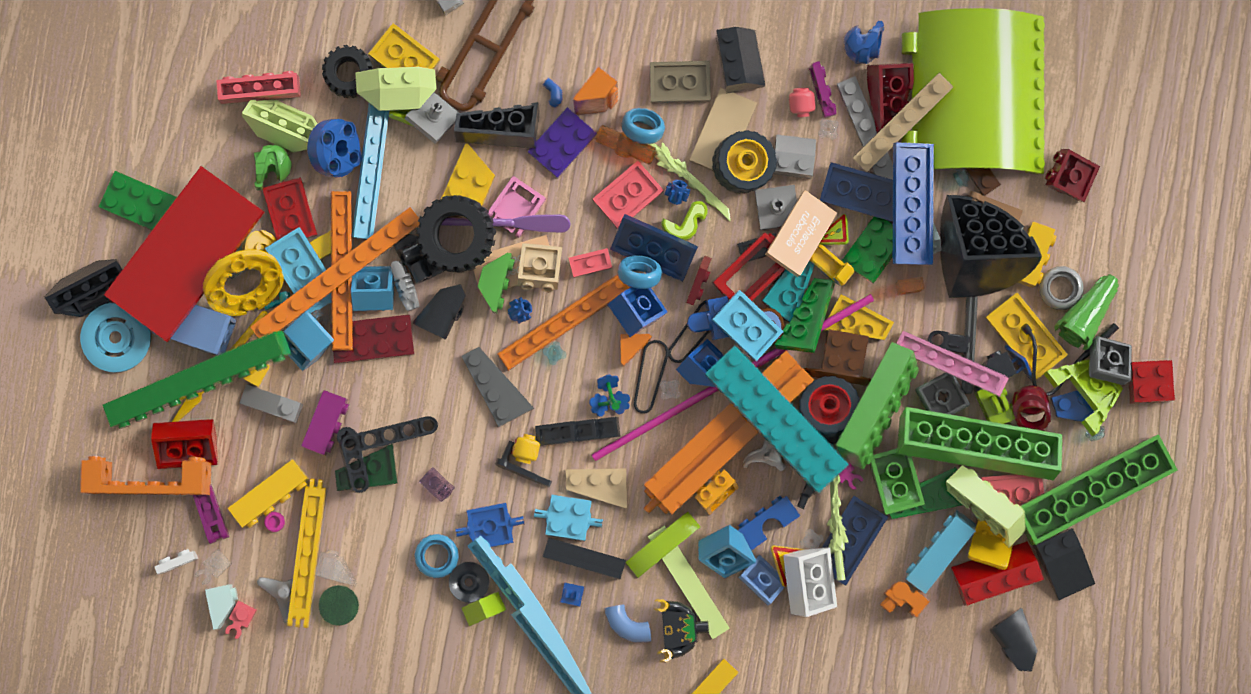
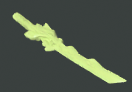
(680, 169)
(839, 536)

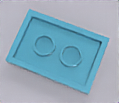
(747, 325)

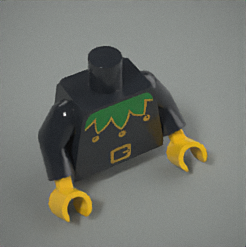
(679, 629)

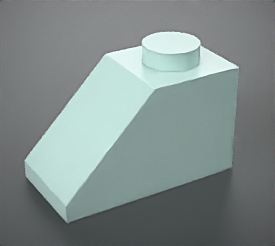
(221, 603)

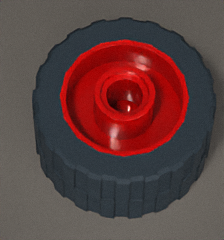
(829, 406)

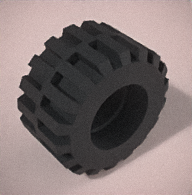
(332, 63)

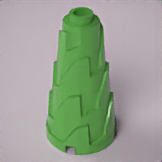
(1083, 319)

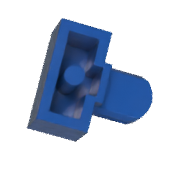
(703, 320)

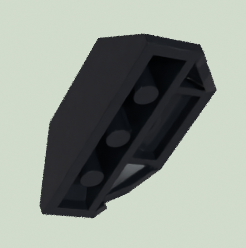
(83, 289)

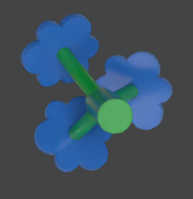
(617, 401)

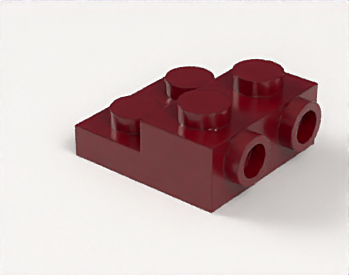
(1071, 174)

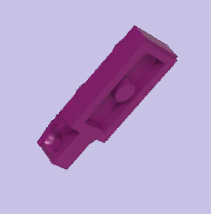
(822, 90)

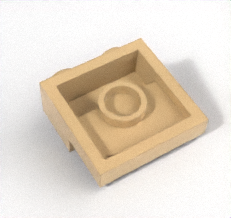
(539, 267)

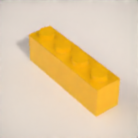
(269, 493)

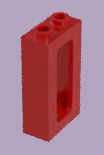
(754, 290)

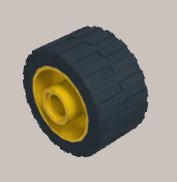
(744, 162)

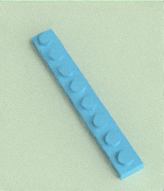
(370, 173)

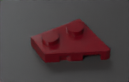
(702, 276)

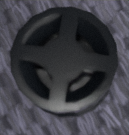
(348, 431)

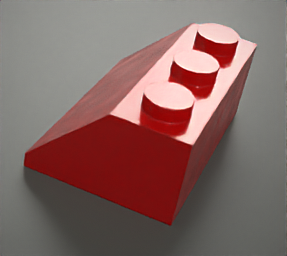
(184, 439)

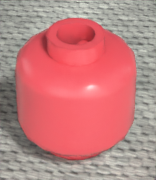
(802, 102)

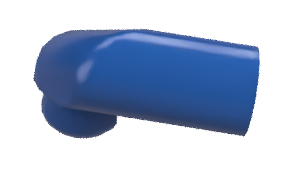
(556, 93)

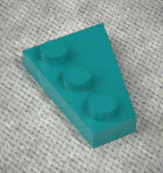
(788, 292)

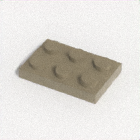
(680, 81)

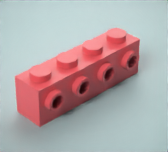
(258, 87)

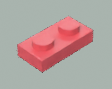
(590, 263)

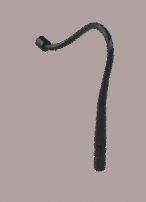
(1028, 331)

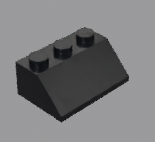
(740, 59)

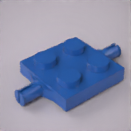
(491, 523)

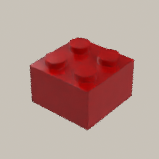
(1151, 382)

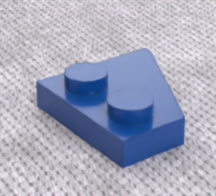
(1071, 406)

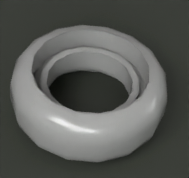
(1072, 276)

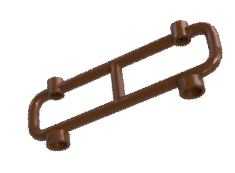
(446, 76)

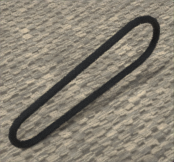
(680, 334)
(659, 379)

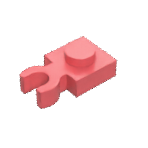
(242, 616)

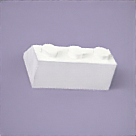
(810, 581)

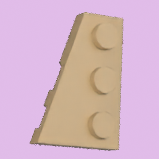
(600, 484)

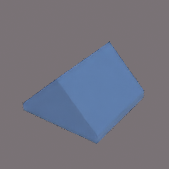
(762, 580)

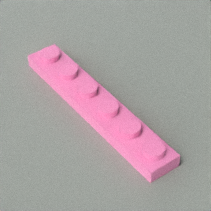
(954, 364)

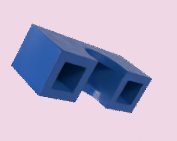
(782, 511)

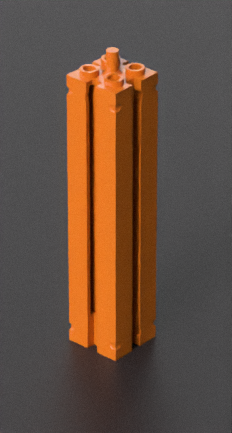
(717, 443)

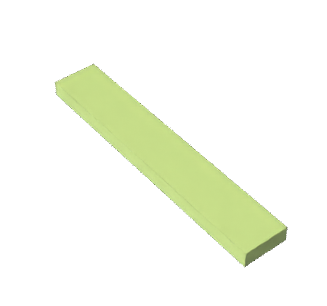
(693, 589)

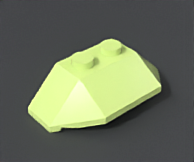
(396, 87)
(279, 123)

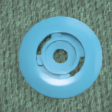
(96, 339)

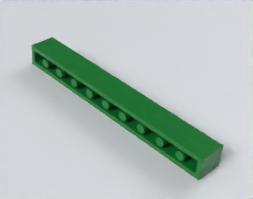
(196, 379)

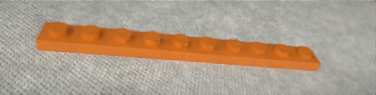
(337, 274)

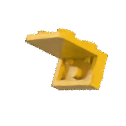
(988, 547)

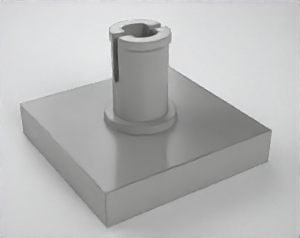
(433, 118)
(774, 205)

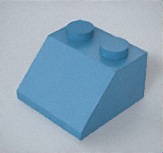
(373, 289)
(725, 552)

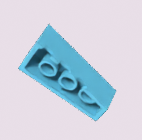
(941, 551)

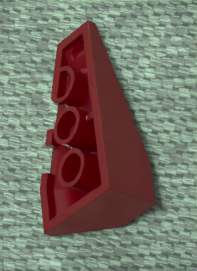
(888, 90)

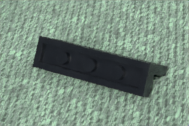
(584, 558)

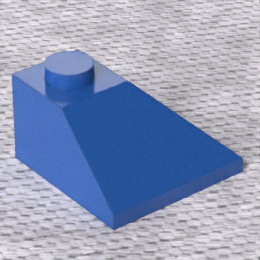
(699, 362)

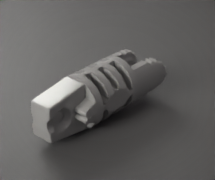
(404, 286)

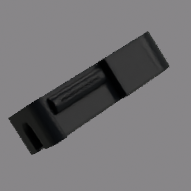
(952, 342)

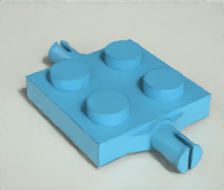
(568, 518)

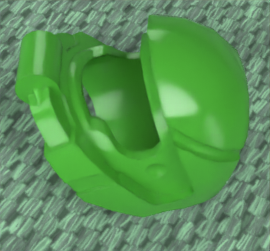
(271, 160)

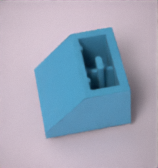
(307, 340)

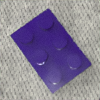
(562, 142)

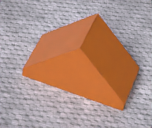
(632, 345)

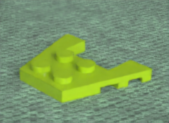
(1098, 393)

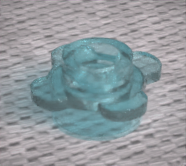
(549, 353)

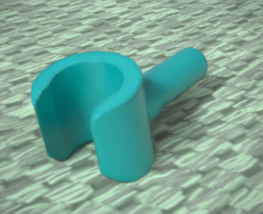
(282, 297)

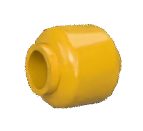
(526, 449)

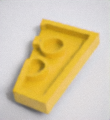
(860, 322)

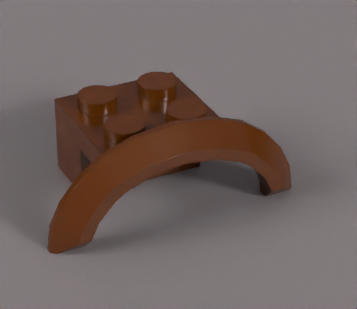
(843, 358)

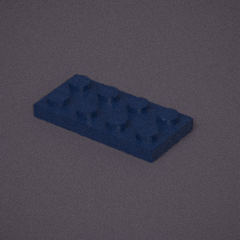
(858, 191)
(642, 239)
(862, 527)

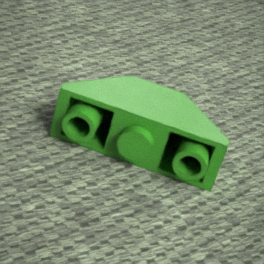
(495, 280)

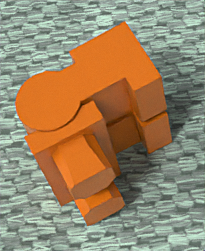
(900, 594)

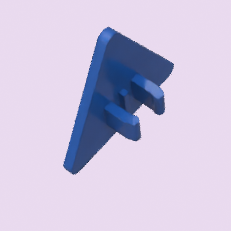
(1020, 360)

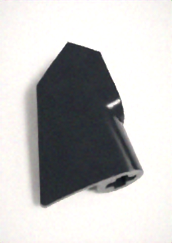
(411, 256)
(442, 311)
(1016, 640)

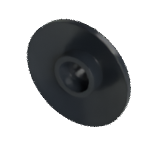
(479, 579)

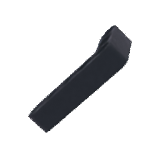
(379, 440)

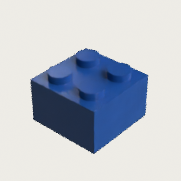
(637, 309)

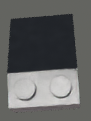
(1065, 563)

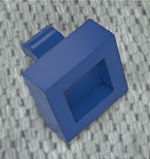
(572, 594)

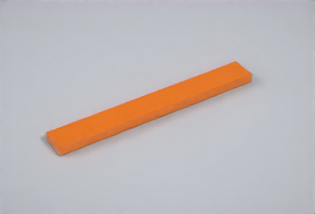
(340, 246)
(562, 322)

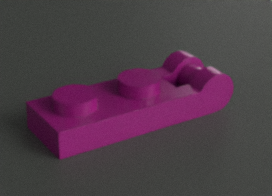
(210, 516)

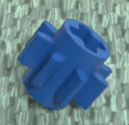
(677, 192)
(520, 310)

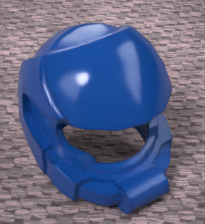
(866, 47)

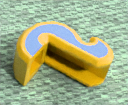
(831, 266)

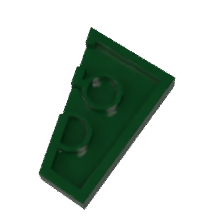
(379, 468)

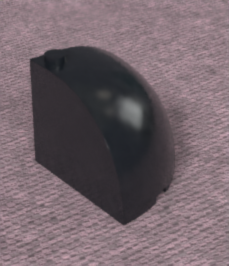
(983, 248)

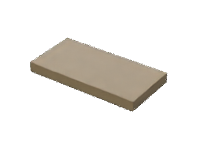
(727, 116)

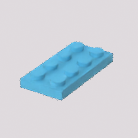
(298, 262)

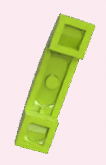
(663, 544)

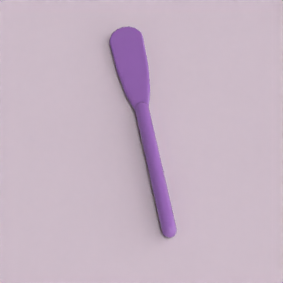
(541, 223)

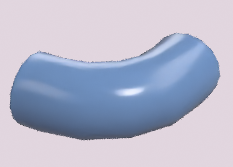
(626, 627)

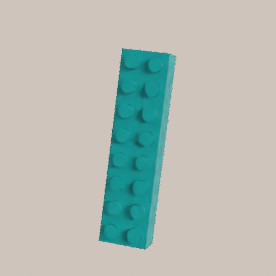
(776, 419)

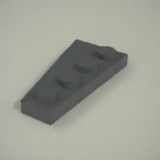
(498, 392)

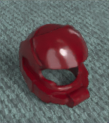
(1031, 401)

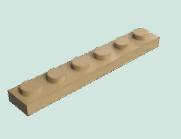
(902, 122)

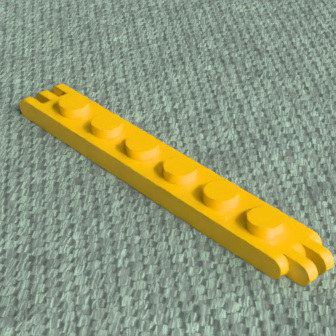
(307, 554)

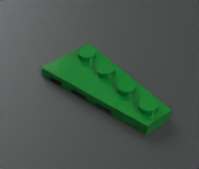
(808, 319)
(934, 495)

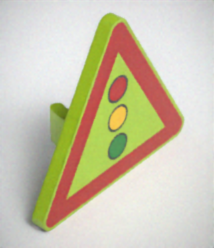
(837, 232)

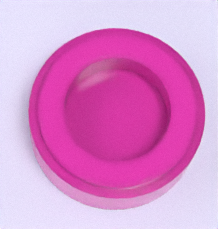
(274, 521)

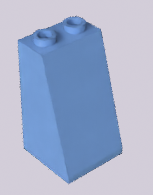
(205, 330)

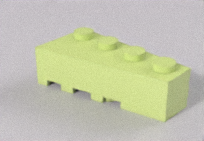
(987, 504)

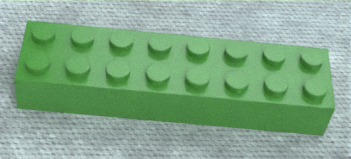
(980, 443)
(1096, 489)

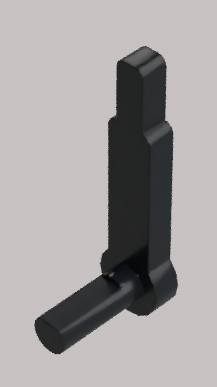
(504, 464)

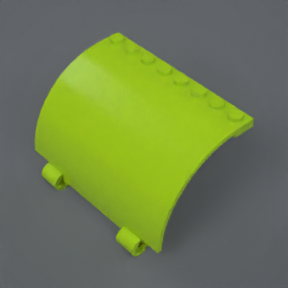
(997, 91)

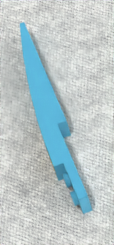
(531, 617)

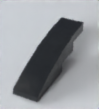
(578, 431)

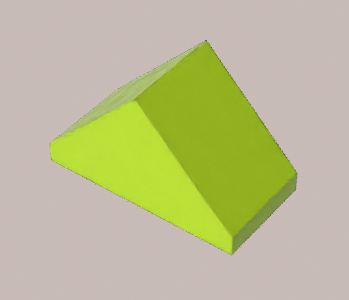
(483, 608)

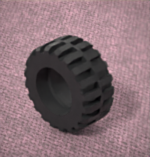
(429, 234)

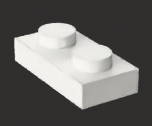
(183, 558)

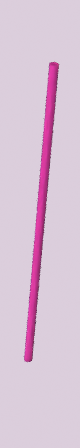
(710, 390)

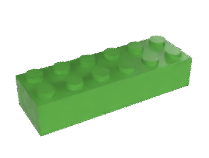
(878, 406)

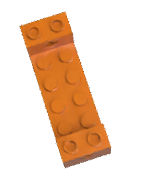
(97, 479)

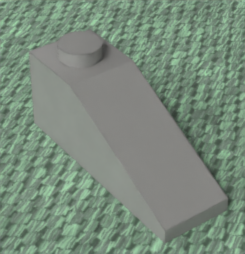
(271, 403)

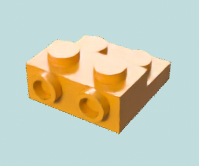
(716, 492)

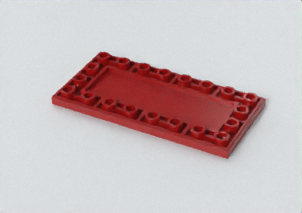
(171, 264)

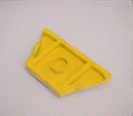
(470, 177)

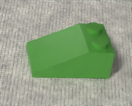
(896, 481)

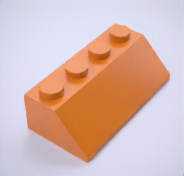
(596, 94)

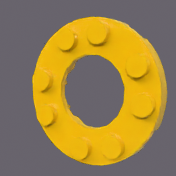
(261, 296)

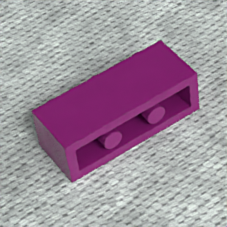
(325, 423)

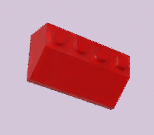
(982, 581)

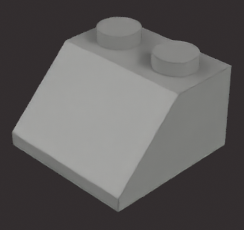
(795, 156)

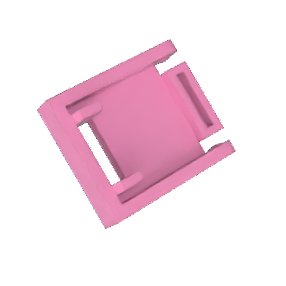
(512, 205)

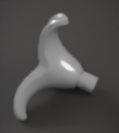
(280, 591)

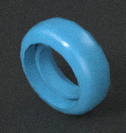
(642, 135)
(639, 280)
(428, 541)

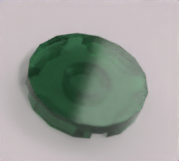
(338, 605)

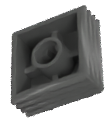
(1110, 360)
(945, 383)

